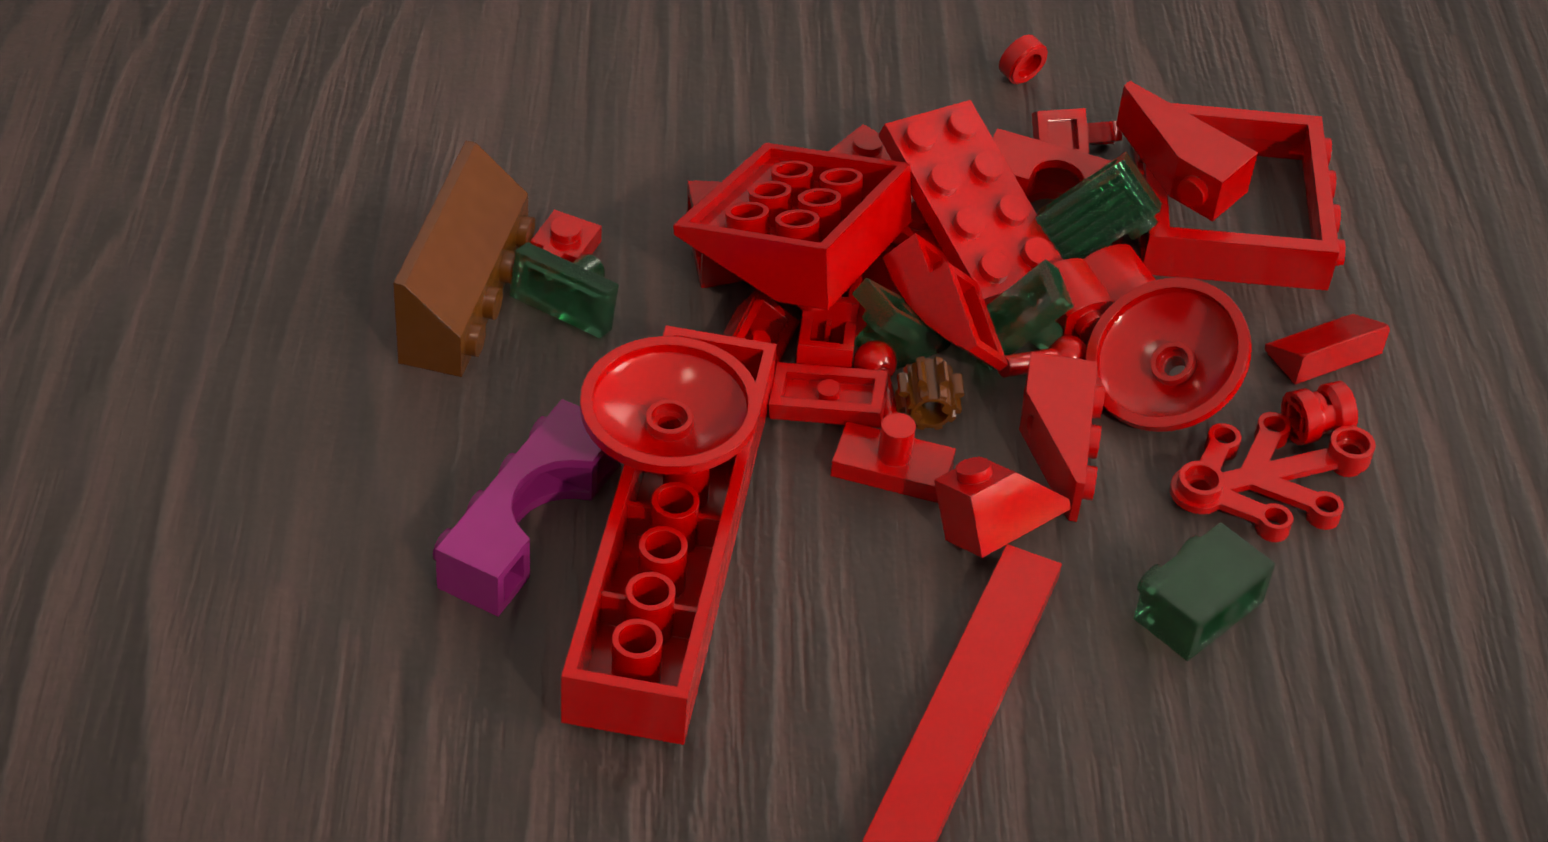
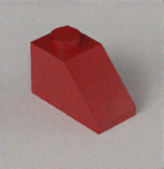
(992, 505)

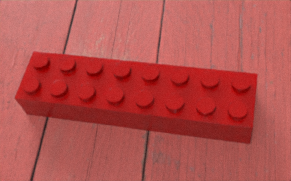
(660, 583)

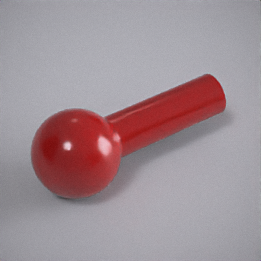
(1065, 346)
(879, 356)

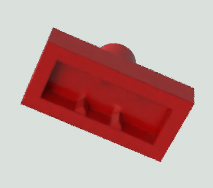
(892, 458)

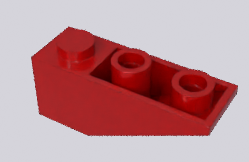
(1058, 424)

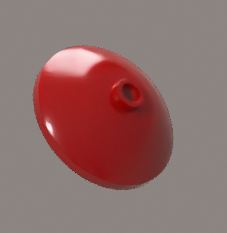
(1167, 327)
(670, 405)

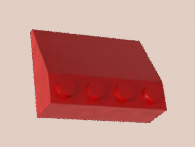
(801, 221)

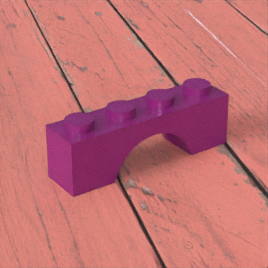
(487, 551)

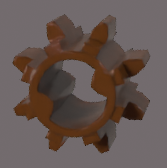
(929, 392)

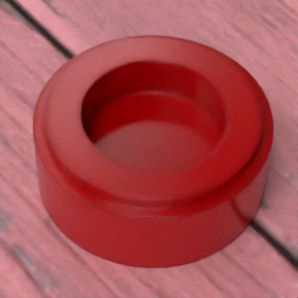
(1023, 59)

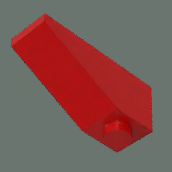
(1185, 154)

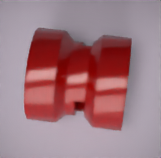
(1319, 411)

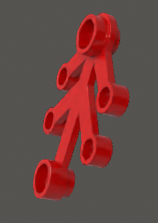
(1204, 488)

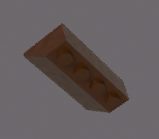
(460, 264)

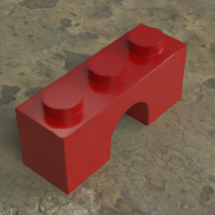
(1046, 168)

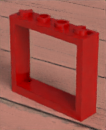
(1254, 256)

